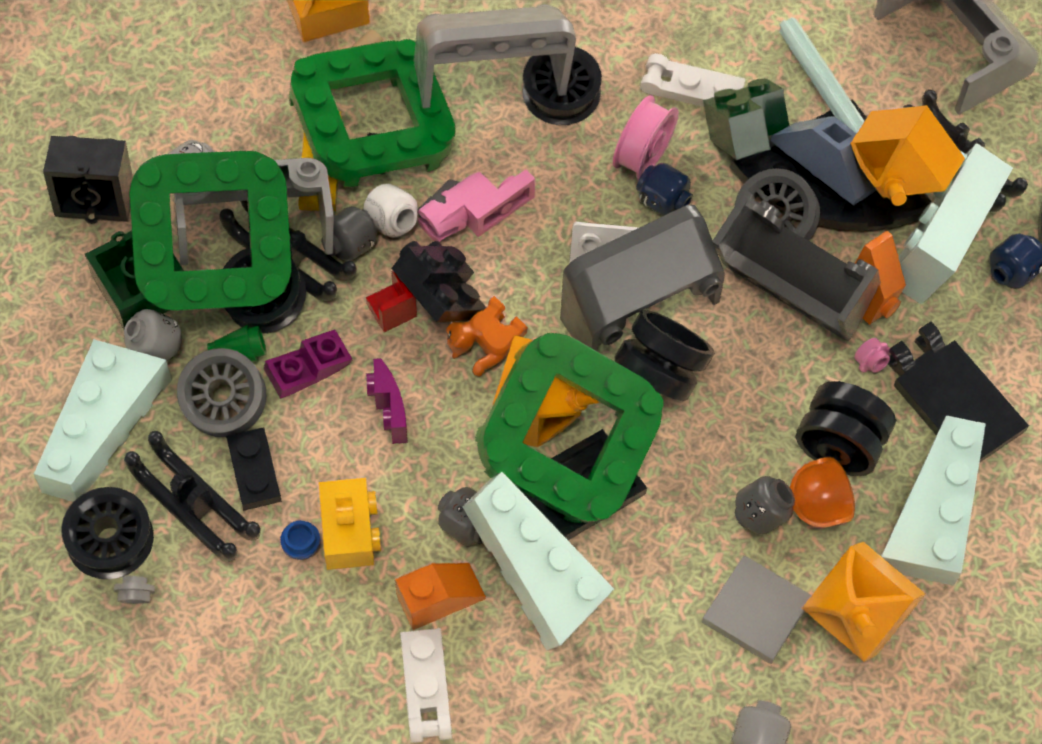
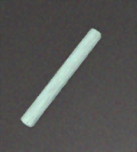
(820, 74)

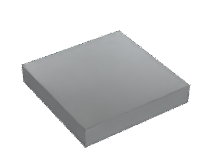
(756, 609)

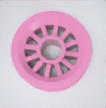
(645, 136)

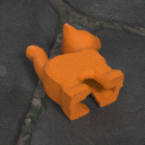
(488, 332)

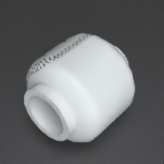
(391, 210)

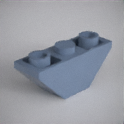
(826, 152)

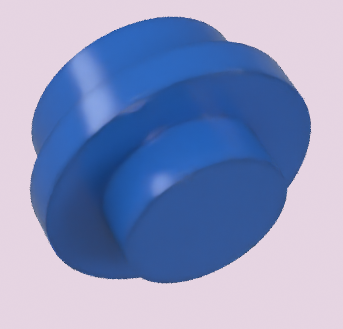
(300, 540)

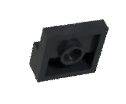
(439, 280)

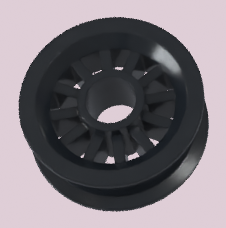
(582, 92)
(281, 314)
(80, 515)

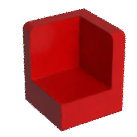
(392, 304)

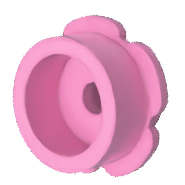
(872, 355)

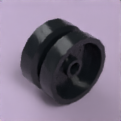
(665, 354)
(847, 426)

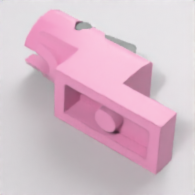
(474, 204)

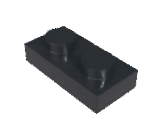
(253, 469)

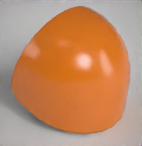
(823, 493)

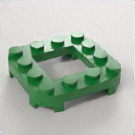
(348, 158)
(210, 173)
(637, 423)

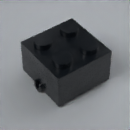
(88, 178)

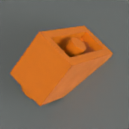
(883, 255)
(437, 592)

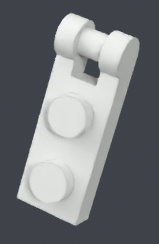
(687, 82)
(425, 684)

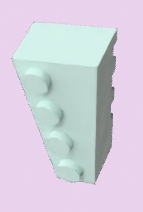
(951, 223)
(99, 413)
(937, 514)
(538, 562)

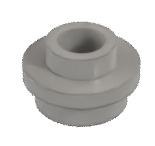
(134, 590)

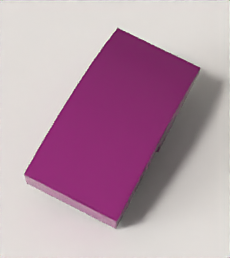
(311, 363)
(388, 397)

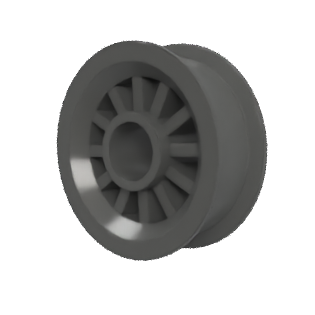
(787, 179)
(213, 360)

